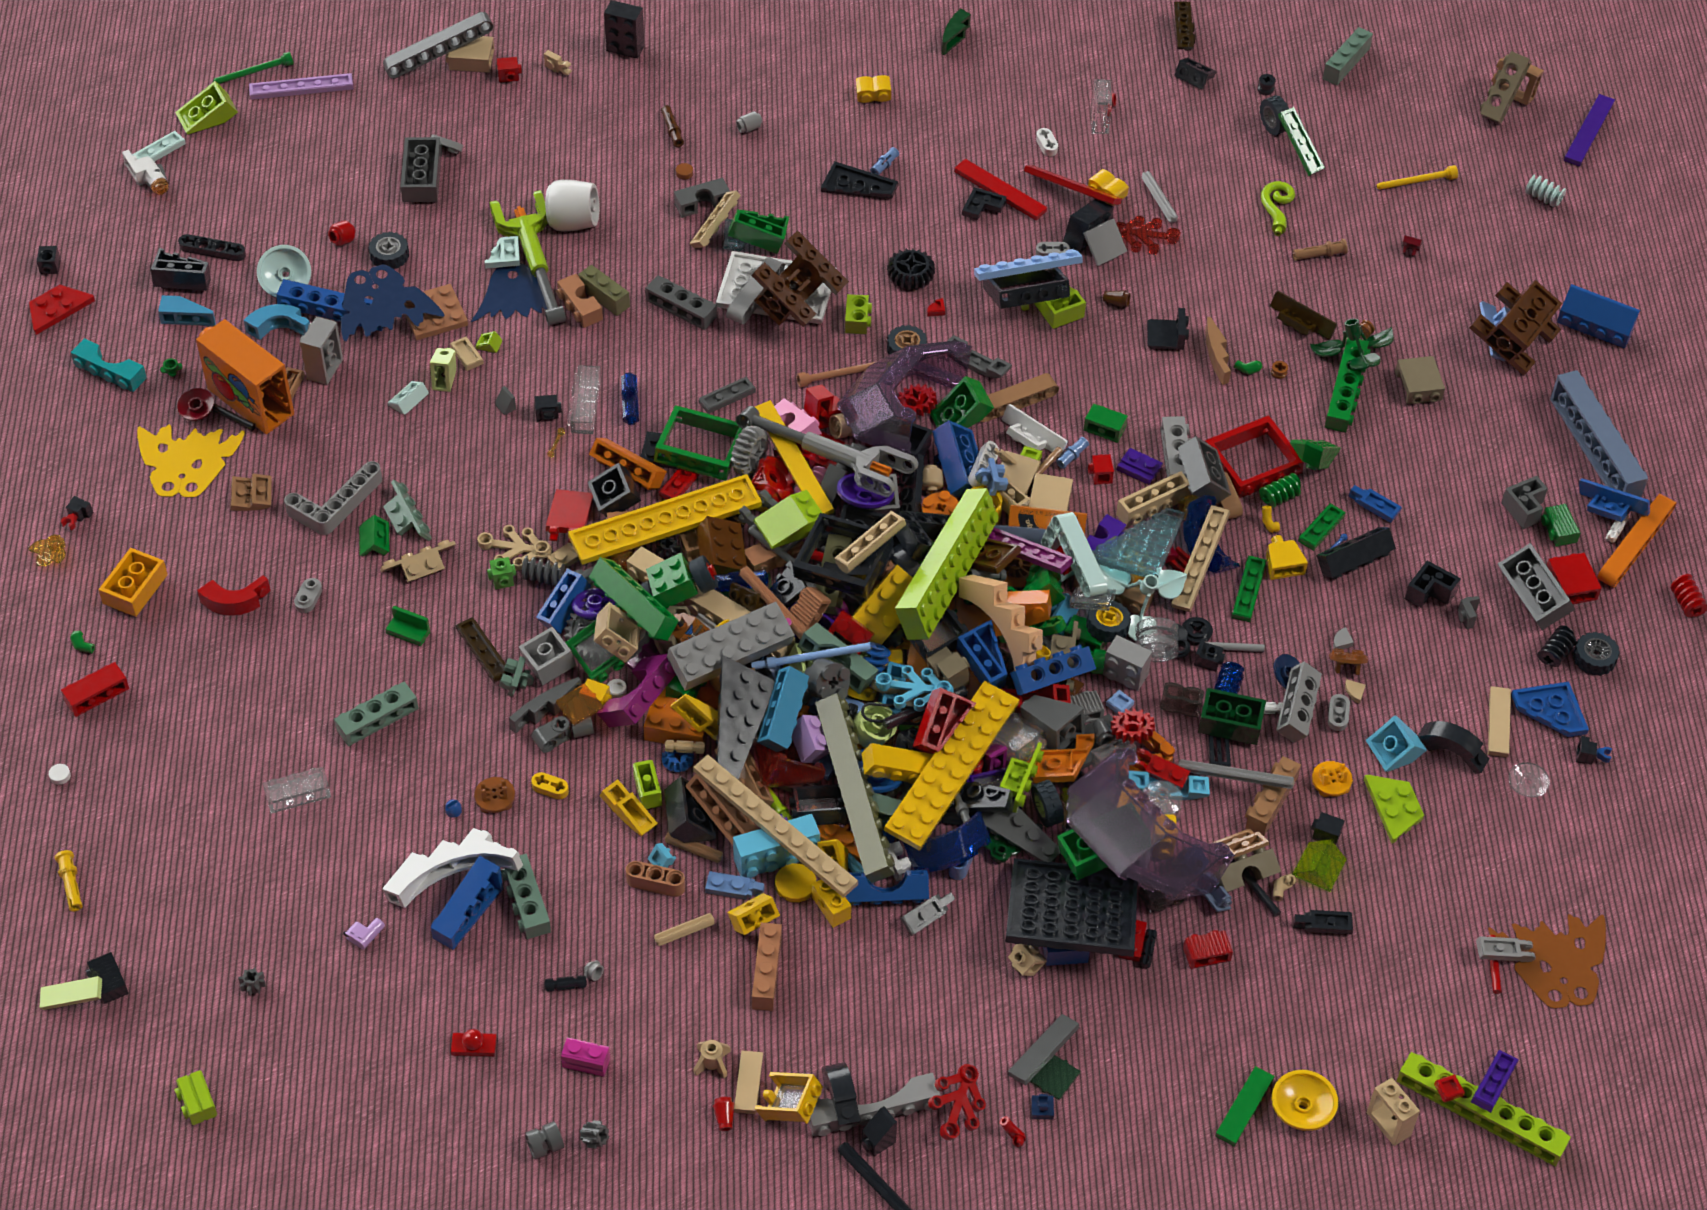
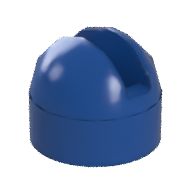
(455, 808)

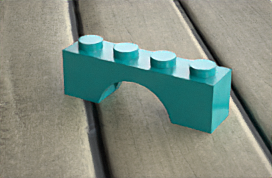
(125, 374)

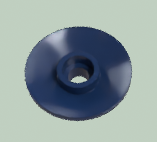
(1282, 668)

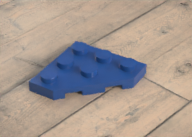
(1552, 706)

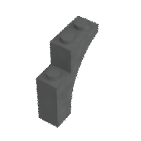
(834, 474)

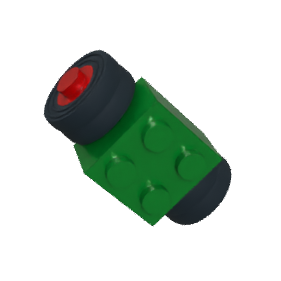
(676, 579)

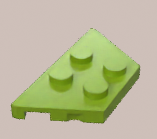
(1395, 804)

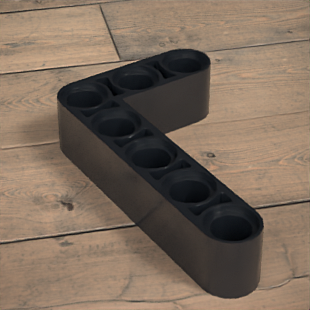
(919, 530)

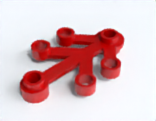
(960, 1100)

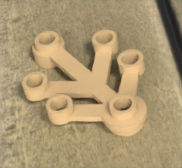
(538, 549)

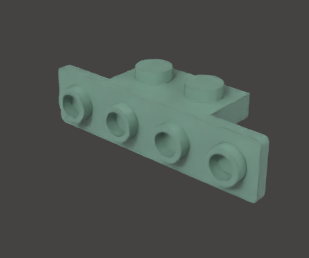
(404, 513)

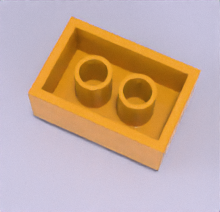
(133, 582)

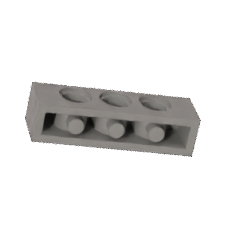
(1173, 434)
(1299, 702)

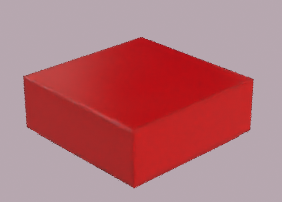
(1449, 1088)

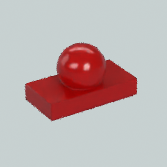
(473, 1044)

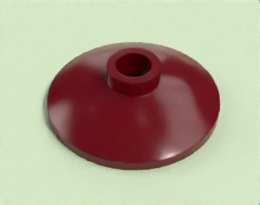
(193, 398)

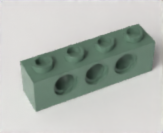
(363, 720)
(534, 924)

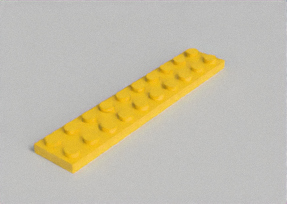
(663, 519)
(951, 767)

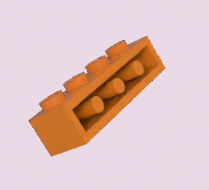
(641, 470)

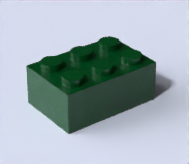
(1232, 716)

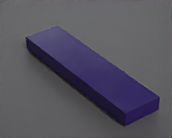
(1494, 1081)

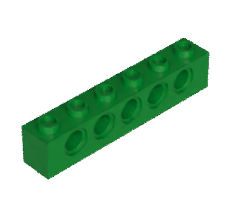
(1346, 388)

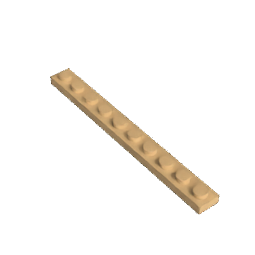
(775, 826)

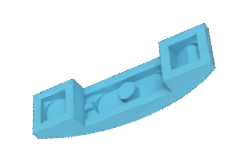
(1194, 787)

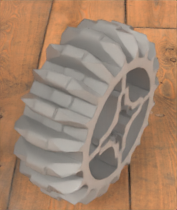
(748, 449)

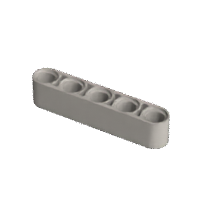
(744, 304)

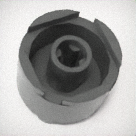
(827, 679)

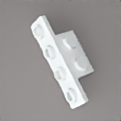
(1031, 432)

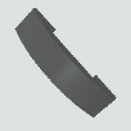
(984, 365)

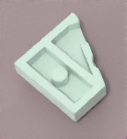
(505, 253)

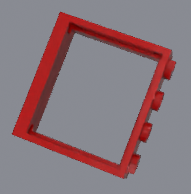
(1248, 432)

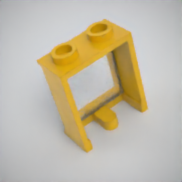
(792, 1099)

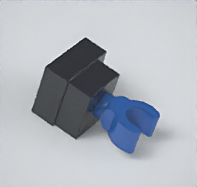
(1588, 751)

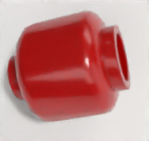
(341, 233)

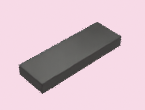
(727, 395)

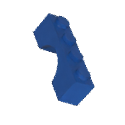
(912, 887)

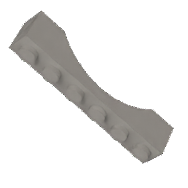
(910, 1098)

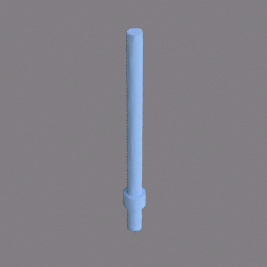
(772, 662)

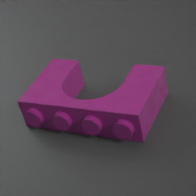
(654, 675)

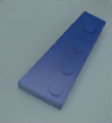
(468, 903)

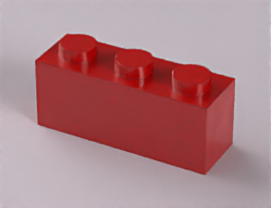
(95, 689)

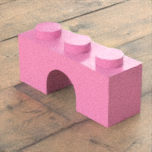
(797, 418)

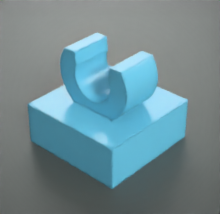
(661, 856)

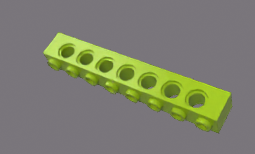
(1509, 1129)

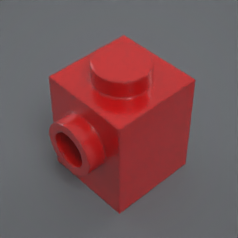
(508, 69)
(1101, 469)

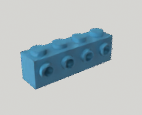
(783, 709)

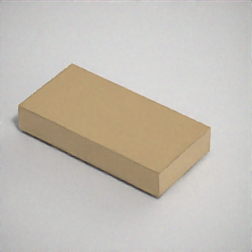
(466, 353)

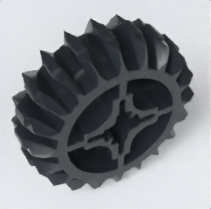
(922, 269)

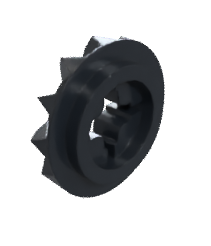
(1198, 623)

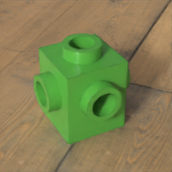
(501, 573)

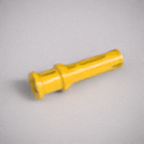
(68, 872)

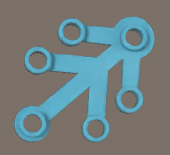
(884, 682)

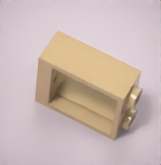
(627, 628)
(1387, 1105)

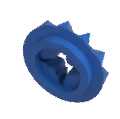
(671, 763)

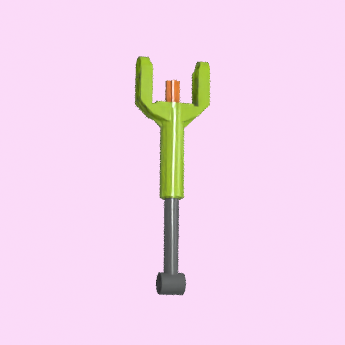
(526, 229)

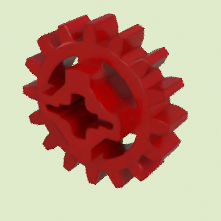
(918, 399)
(1132, 726)

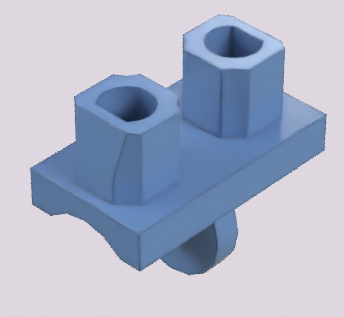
(992, 477)

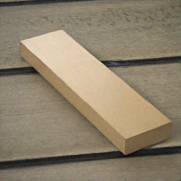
(1499, 721)

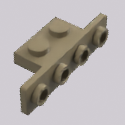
(1063, 643)

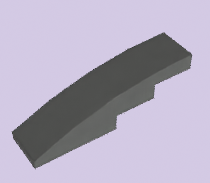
(542, 705)

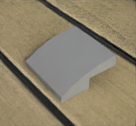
(1105, 242)

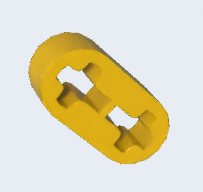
(550, 785)

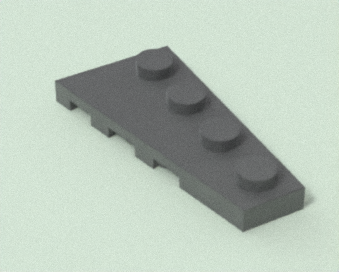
(1022, 832)

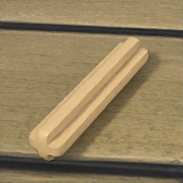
(684, 929)

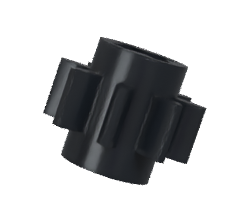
(667, 548)

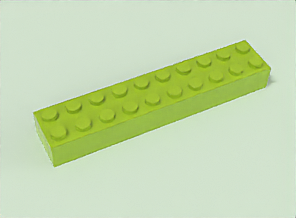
(945, 563)

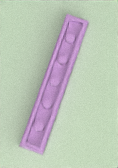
(301, 86)

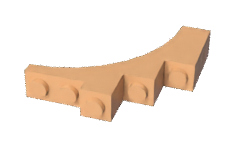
(1009, 617)

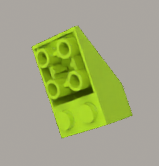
(1063, 310)

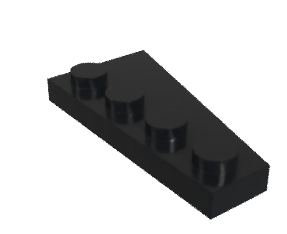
(854, 181)
(911, 486)
(787, 587)

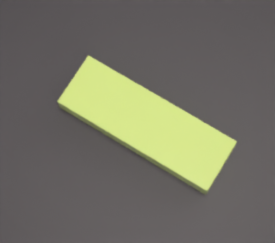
(70, 993)

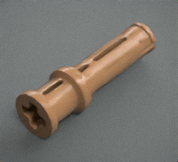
(1329, 249)

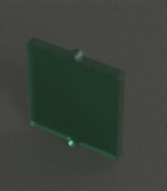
(1056, 1077)

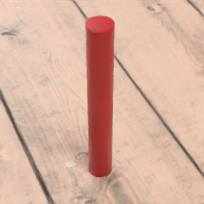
(1495, 974)

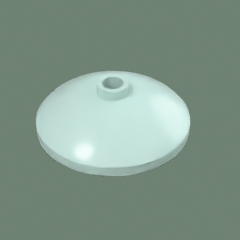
(281, 260)

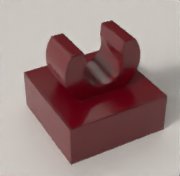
(1411, 243)

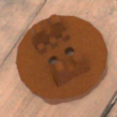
(1340, 657)
(503, 793)

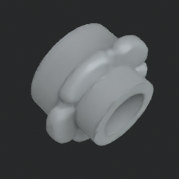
(593, 970)

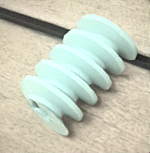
(1544, 191)

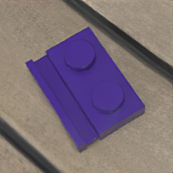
(1139, 466)

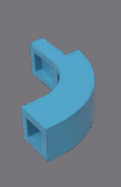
(274, 317)

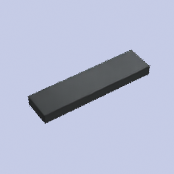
(1043, 1049)

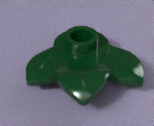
(1000, 844)

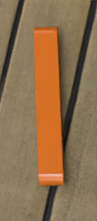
(1636, 541)

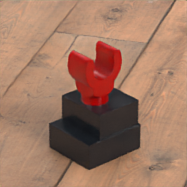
(77, 510)

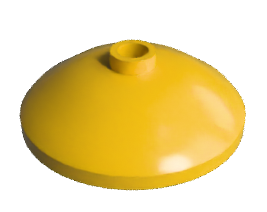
(1307, 1090)

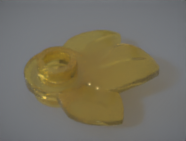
(49, 550)

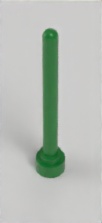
(285, 59)

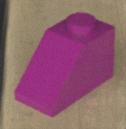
(995, 758)

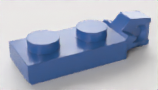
(1375, 503)

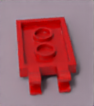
(568, 512)

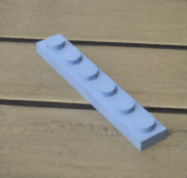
(1028, 265)

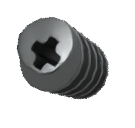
(541, 572)

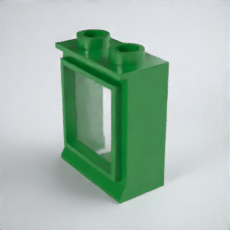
(592, 657)

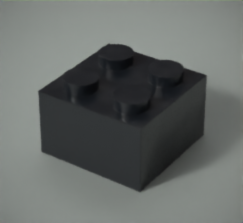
(614, 490)

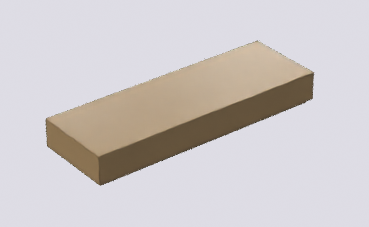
(748, 1082)

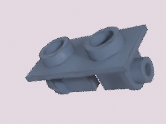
(1219, 899)

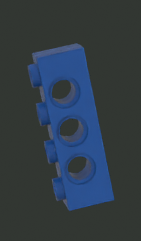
(1082, 663)

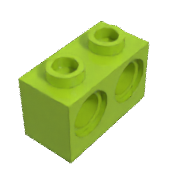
(857, 314)

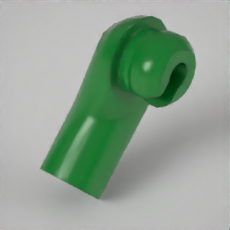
(79, 644)

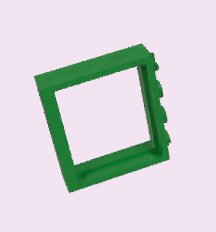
(690, 460)

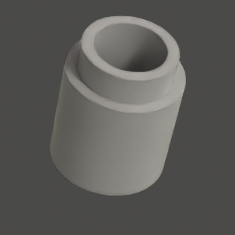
(749, 122)

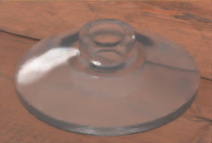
(1528, 773)
(1170, 802)

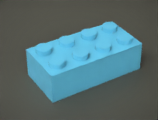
(760, 853)

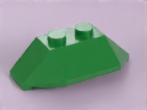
(1315, 453)

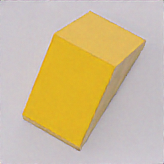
(836, 851)

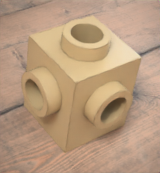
(1026, 959)

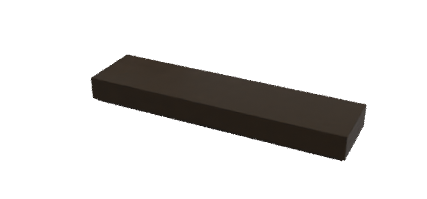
(482, 649)

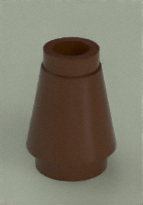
(1119, 298)

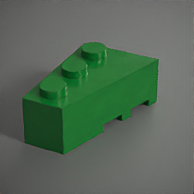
(759, 230)

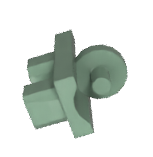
(511, 683)

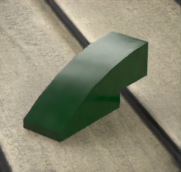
(955, 30)

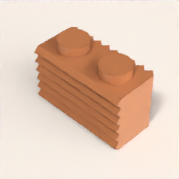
(810, 606)

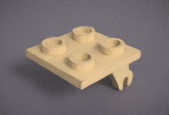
(1018, 469)

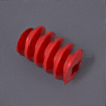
(1688, 596)

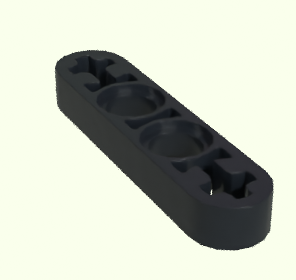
(232, 250)

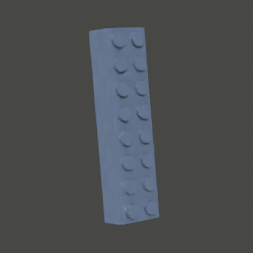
(1597, 434)

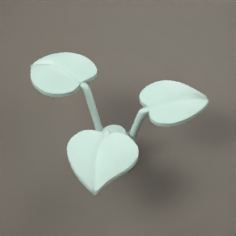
(1168, 584)

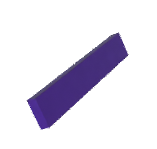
(1589, 130)

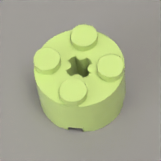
(872, 732)

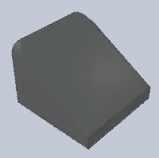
(505, 401)

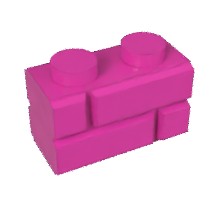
(585, 1057)

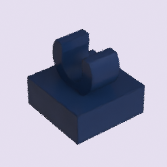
(1042, 1106)

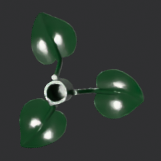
(1353, 332)

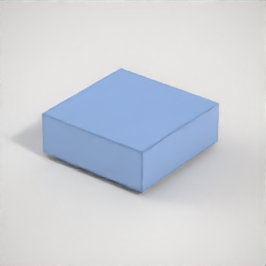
(1119, 702)

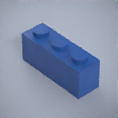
(559, 603)

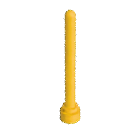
(1450, 173)

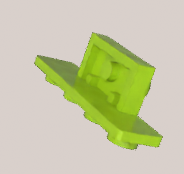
(1018, 776)

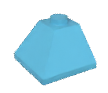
(1395, 744)

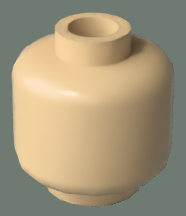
(932, 479)

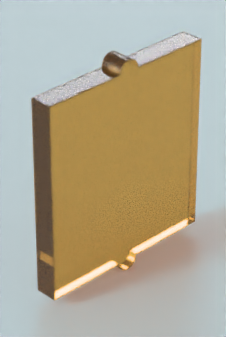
(579, 704)

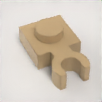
(555, 63)

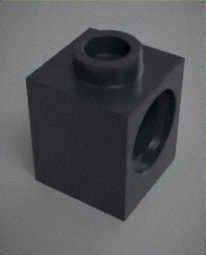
(48, 259)

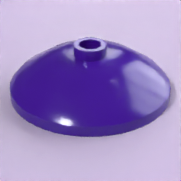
(860, 497)

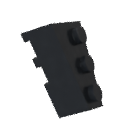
(1085, 219)
(179, 273)

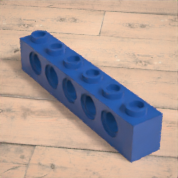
(314, 300)

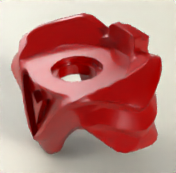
(779, 484)

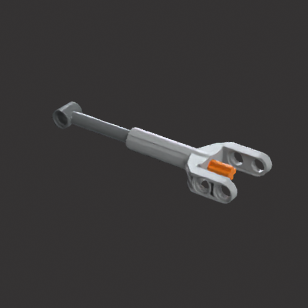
(867, 463)

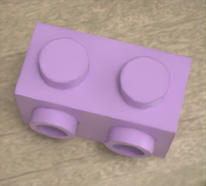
(809, 739)

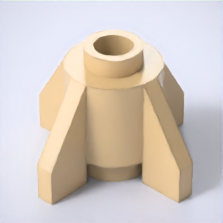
(712, 1057)

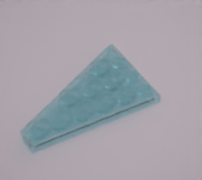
(1143, 547)

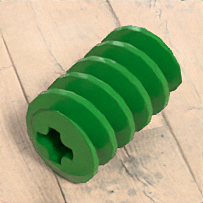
(1281, 490)

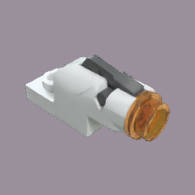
(146, 171)

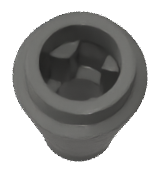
(1102, 732)

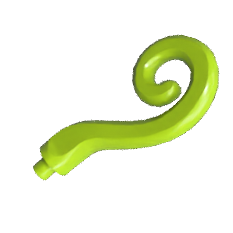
(1279, 219)

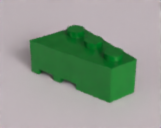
(1045, 579)

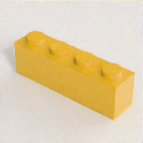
(894, 762)

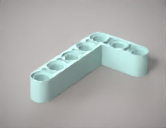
(1067, 532)

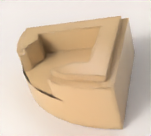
(1354, 690)

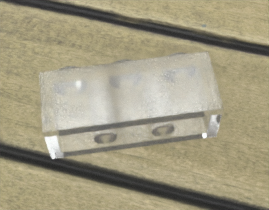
(296, 789)

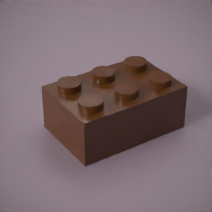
(721, 544)

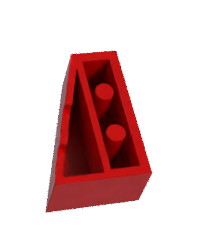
(940, 719)

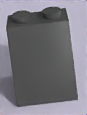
(1057, 718)

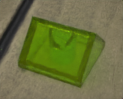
(1320, 864)

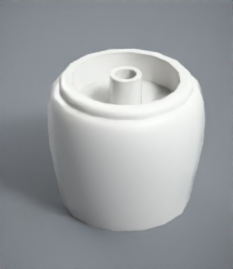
(572, 205)

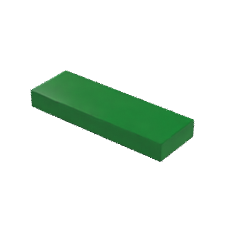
(1321, 526)

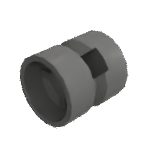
(544, 1140)

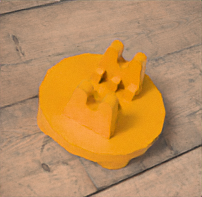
(1340, 776)

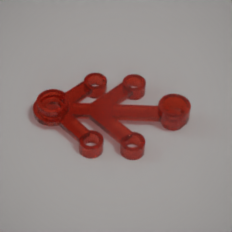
(1145, 234)

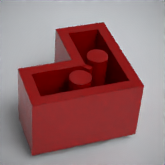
(821, 404)

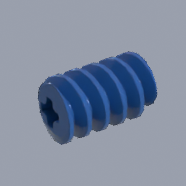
(878, 656)

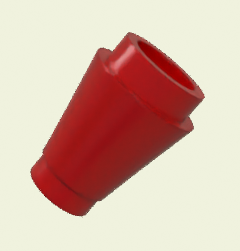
(724, 1113)

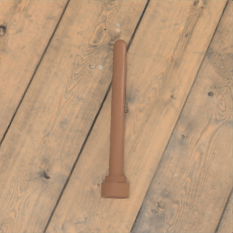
(804, 379)

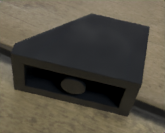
(879, 1132)

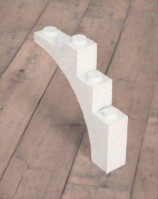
(447, 859)

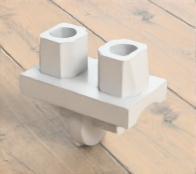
(900, 865)

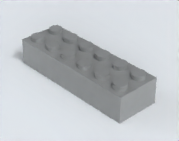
(740, 640)

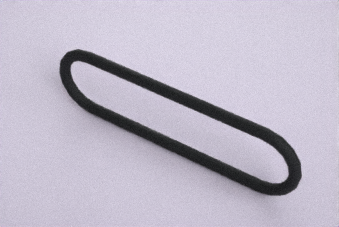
(885, 705)

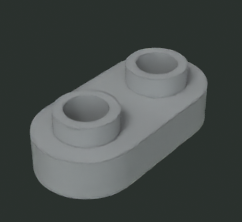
(453, 147)
(309, 591)
(1338, 714)

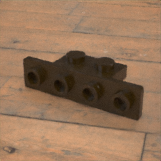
(1184, 25)
(1301, 317)

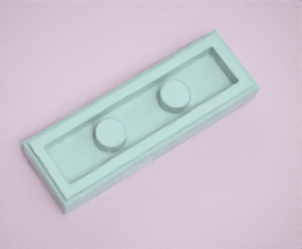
(161, 147)

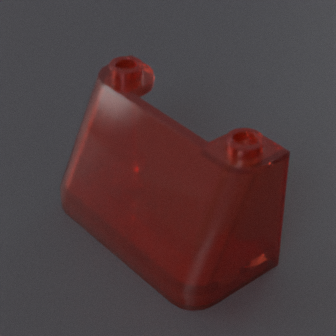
(785, 767)

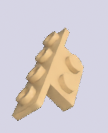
(420, 564)

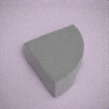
(1343, 639)

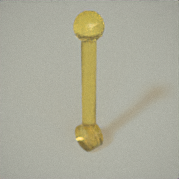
(561, 431)

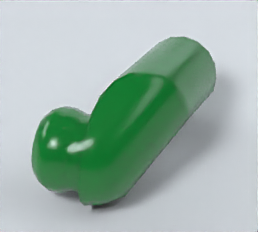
(1249, 368)

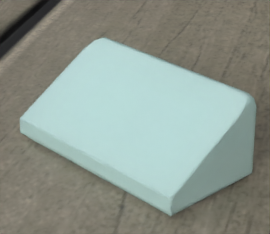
(408, 397)

